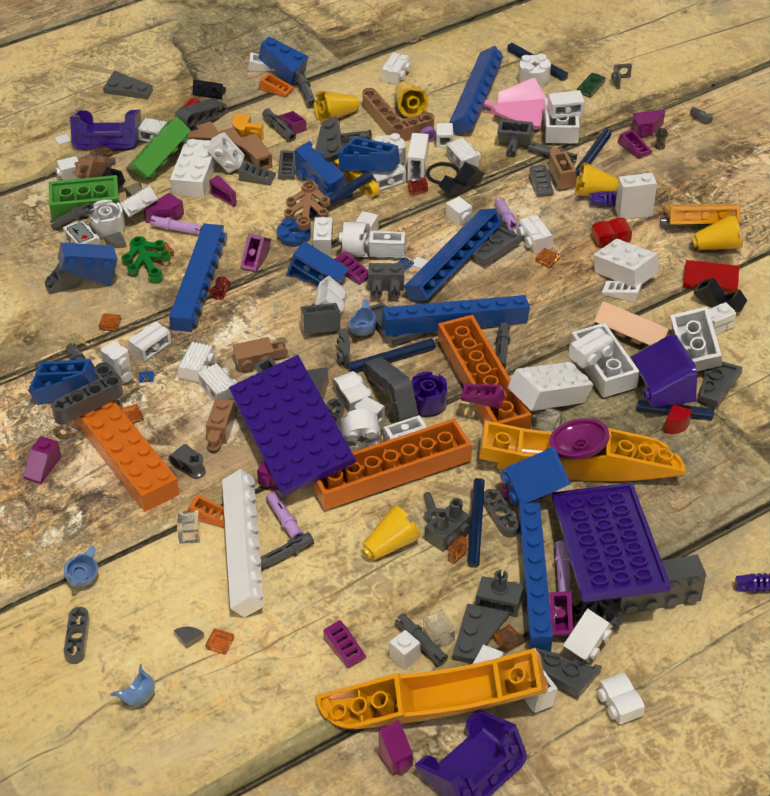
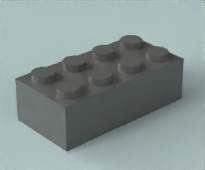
(687, 586)

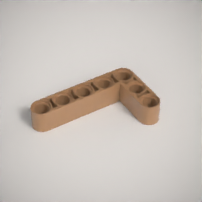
(389, 120)

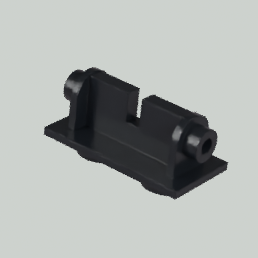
(208, 89)

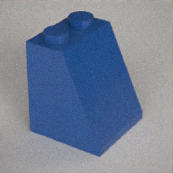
(534, 477)

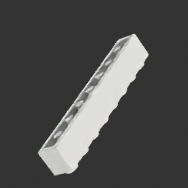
(242, 544)

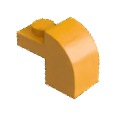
(244, 127)

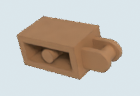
(91, 166)
(562, 169)
(251, 352)
(220, 423)

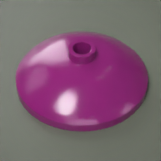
(579, 438)

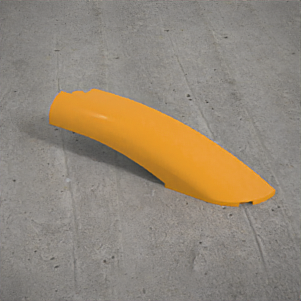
(622, 459)
(435, 693)

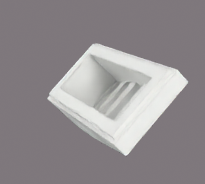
(256, 64)
(621, 291)

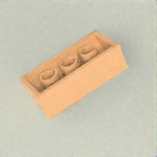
(631, 325)

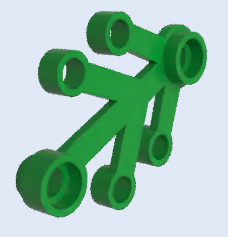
(139, 244)

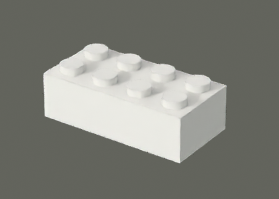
(193, 170)
(610, 373)
(550, 386)

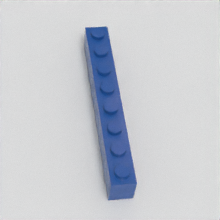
(476, 90)
(452, 255)
(197, 278)
(426, 317)
(535, 577)

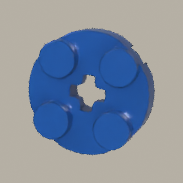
(285, 234)

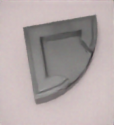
(115, 239)
(188, 635)

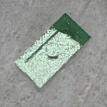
(591, 84)

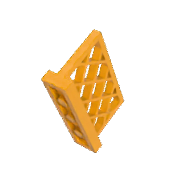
(700, 213)

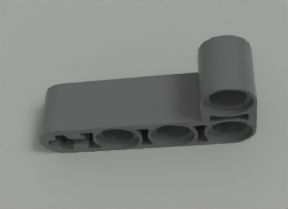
(201, 112)
(89, 397)

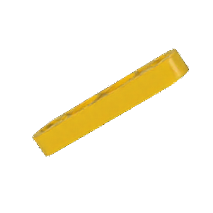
(370, 189)

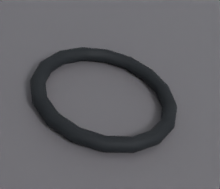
(439, 164)

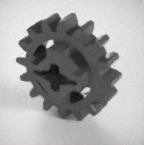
(604, 609)

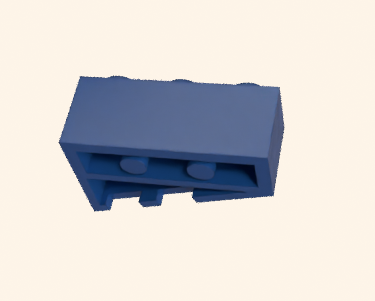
(283, 59)
(368, 155)
(312, 166)
(88, 261)
(314, 265)
(59, 378)

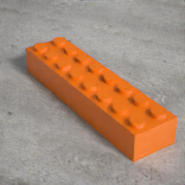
(478, 364)
(129, 455)
(396, 463)

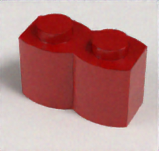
(607, 231)

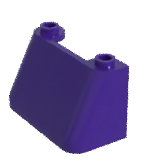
(118, 135)
(667, 372)
(478, 763)

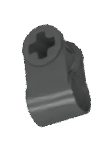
(188, 461)

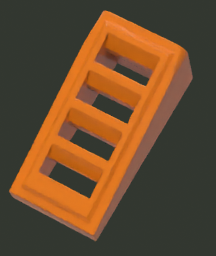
(275, 85)
(205, 504)

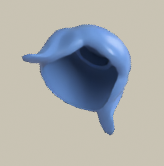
(364, 320)
(81, 569)
(139, 691)

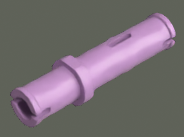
(507, 216)
(170, 224)
(288, 521)
(562, 562)

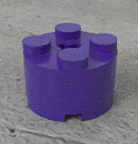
(429, 393)

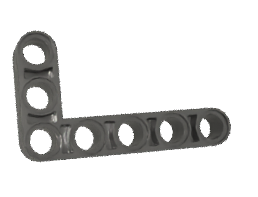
(395, 385)

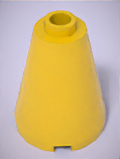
(411, 99)
(334, 105)
(594, 180)
(719, 235)
(390, 534)

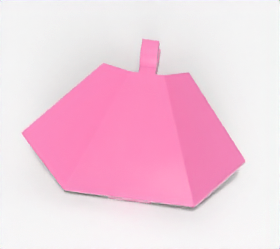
(520, 103)

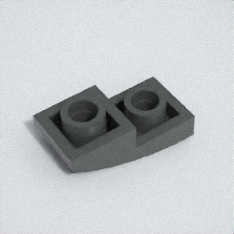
(343, 347)

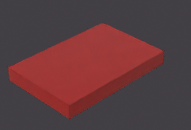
(725, 274)

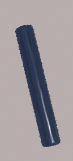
(697, 412)

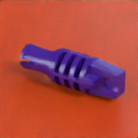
(603, 198)
(753, 582)

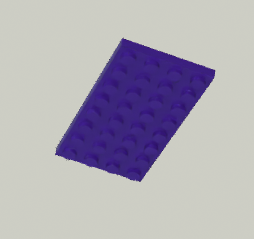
(291, 425)
(609, 542)

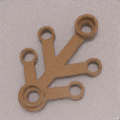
(308, 190)

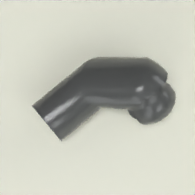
(701, 115)

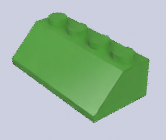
(158, 148)
(73, 193)

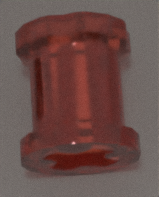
(417, 186)
(220, 288)

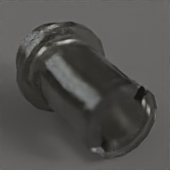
(661, 135)

